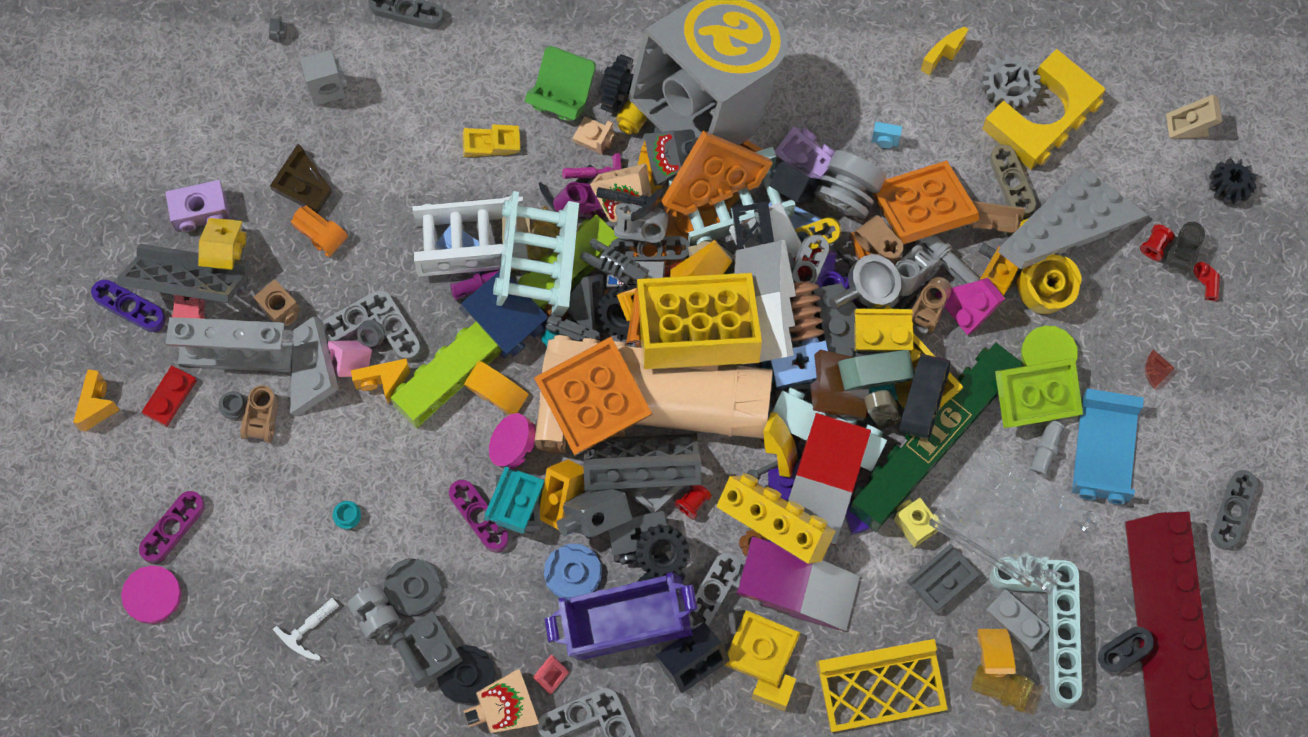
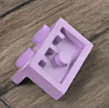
(802, 149)

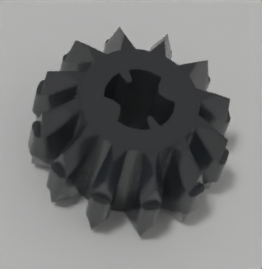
(1222, 178)

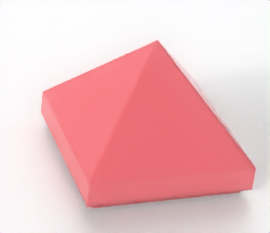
(551, 674)

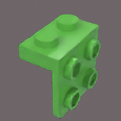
(562, 83)

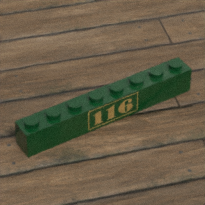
(919, 456)

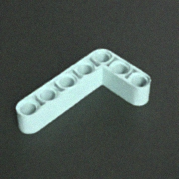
(1058, 619)

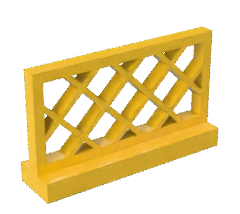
(876, 659)

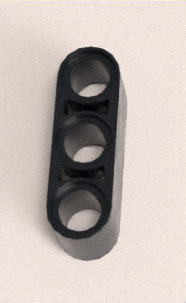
(925, 396)

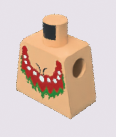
(630, 180)
(503, 705)

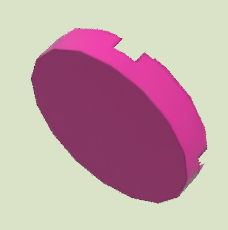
(511, 441)
(151, 594)

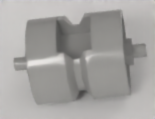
(375, 616)

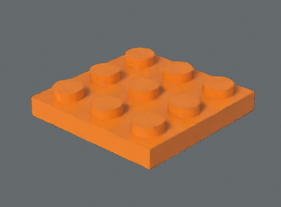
(925, 202)
(593, 396)

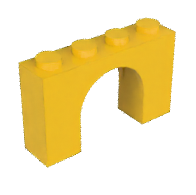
(1035, 141)

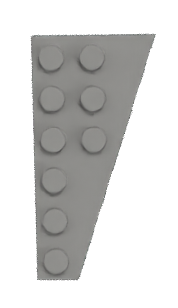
(1073, 216)

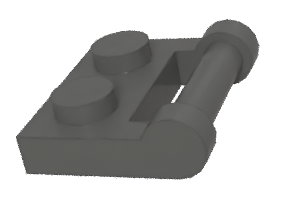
(434, 644)

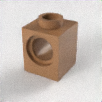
(275, 294)

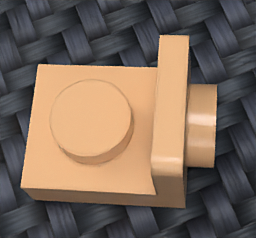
(595, 135)

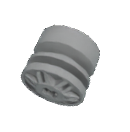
(848, 188)

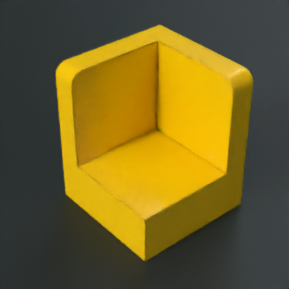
(774, 696)

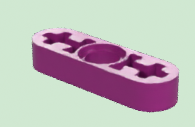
(459, 503)
(152, 539)

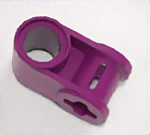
(582, 194)

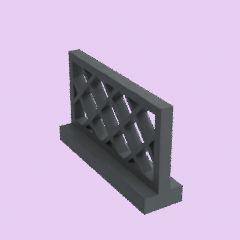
(178, 272)
(650, 470)

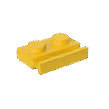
(883, 330)

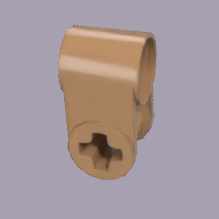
(878, 239)
(928, 308)
(259, 420)

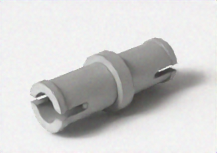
(1047, 448)

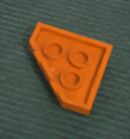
(714, 173)

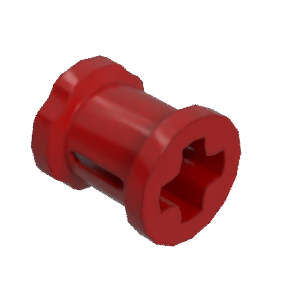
(1157, 242)
(693, 500)

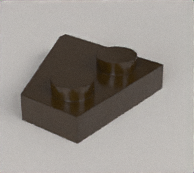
(301, 181)

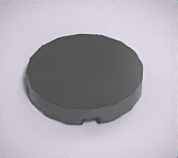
(413, 596)

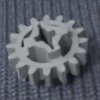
(1007, 71)

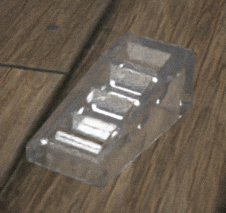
(726, 519)

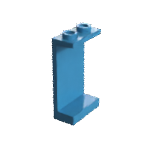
(1106, 446)

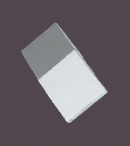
(773, 291)

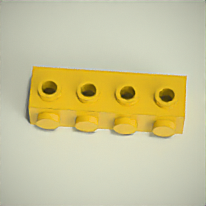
(776, 518)

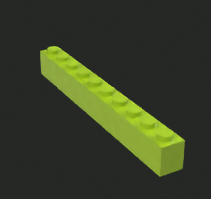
(452, 364)

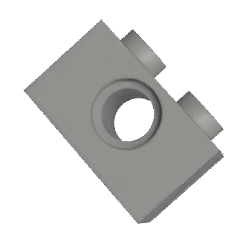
(324, 77)

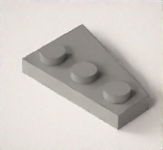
(312, 367)

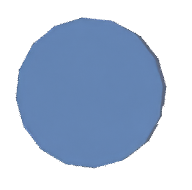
(579, 578)

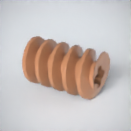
(804, 312)

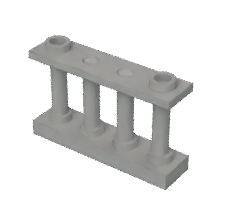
(230, 344)

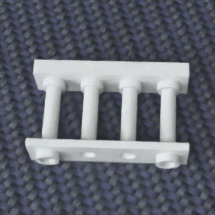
(461, 259)

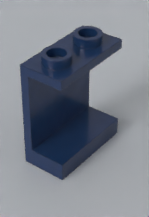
(505, 324)

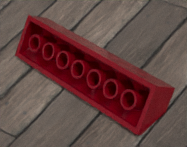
(1171, 609)

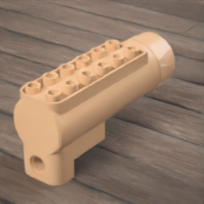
(696, 398)

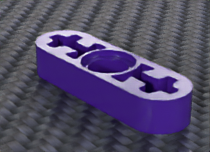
(107, 302)

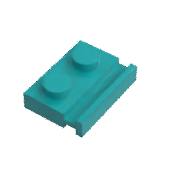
(514, 500)

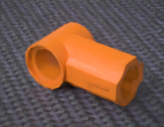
(322, 234)

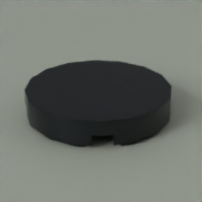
(462, 687)

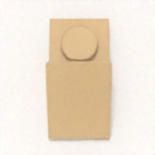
(1194, 118)

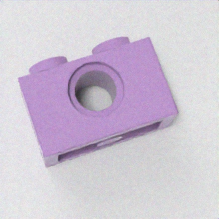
(184, 200)

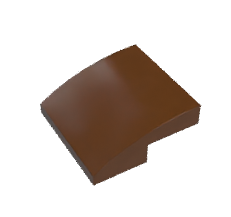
(828, 389)

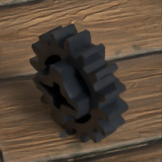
(616, 83)

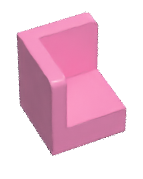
(348, 356)

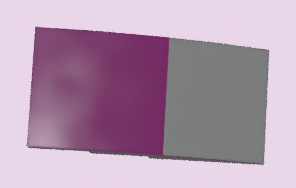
(806, 591)

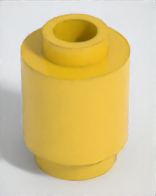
(630, 118)

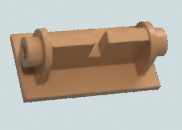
(998, 216)

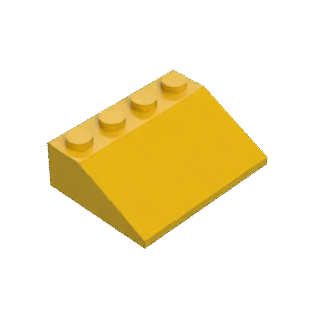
(698, 321)

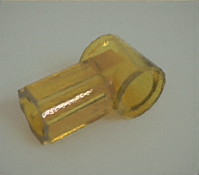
(1009, 690)

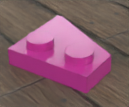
(972, 303)

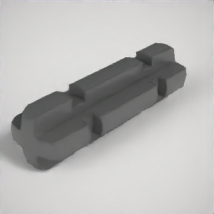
(570, 329)

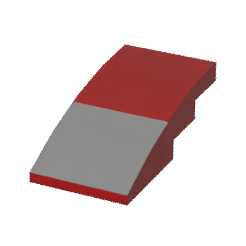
(829, 469)

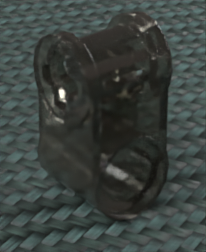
(1184, 253)

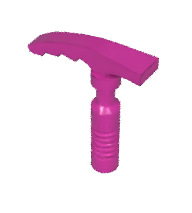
(591, 172)

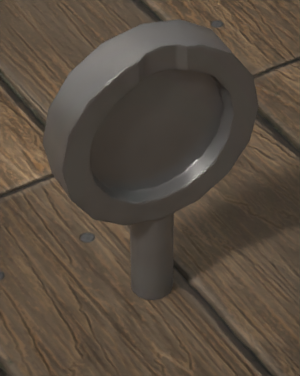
(872, 282)

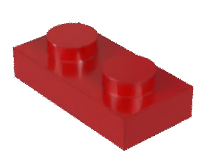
(169, 396)

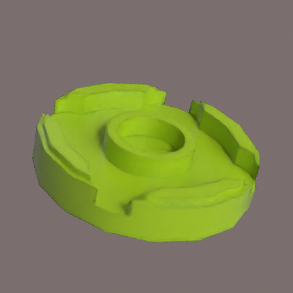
(1048, 345)

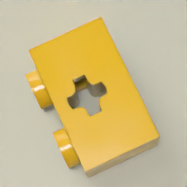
(221, 243)

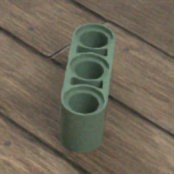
(876, 370)

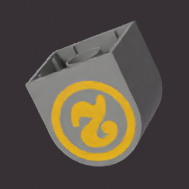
(710, 68)

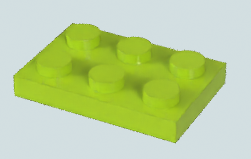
(1039, 393)

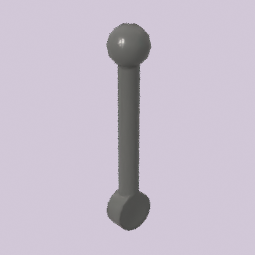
(756, 473)

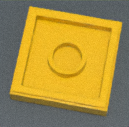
(762, 648)

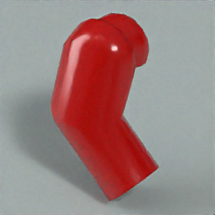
(1209, 279)

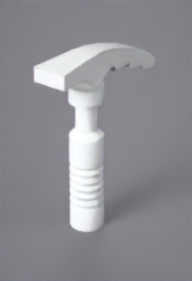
(310, 623)

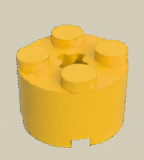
(1038, 295)

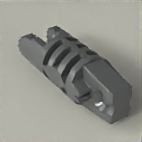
(614, 263)

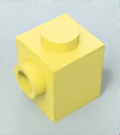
(914, 521)

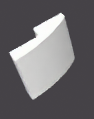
(781, 228)

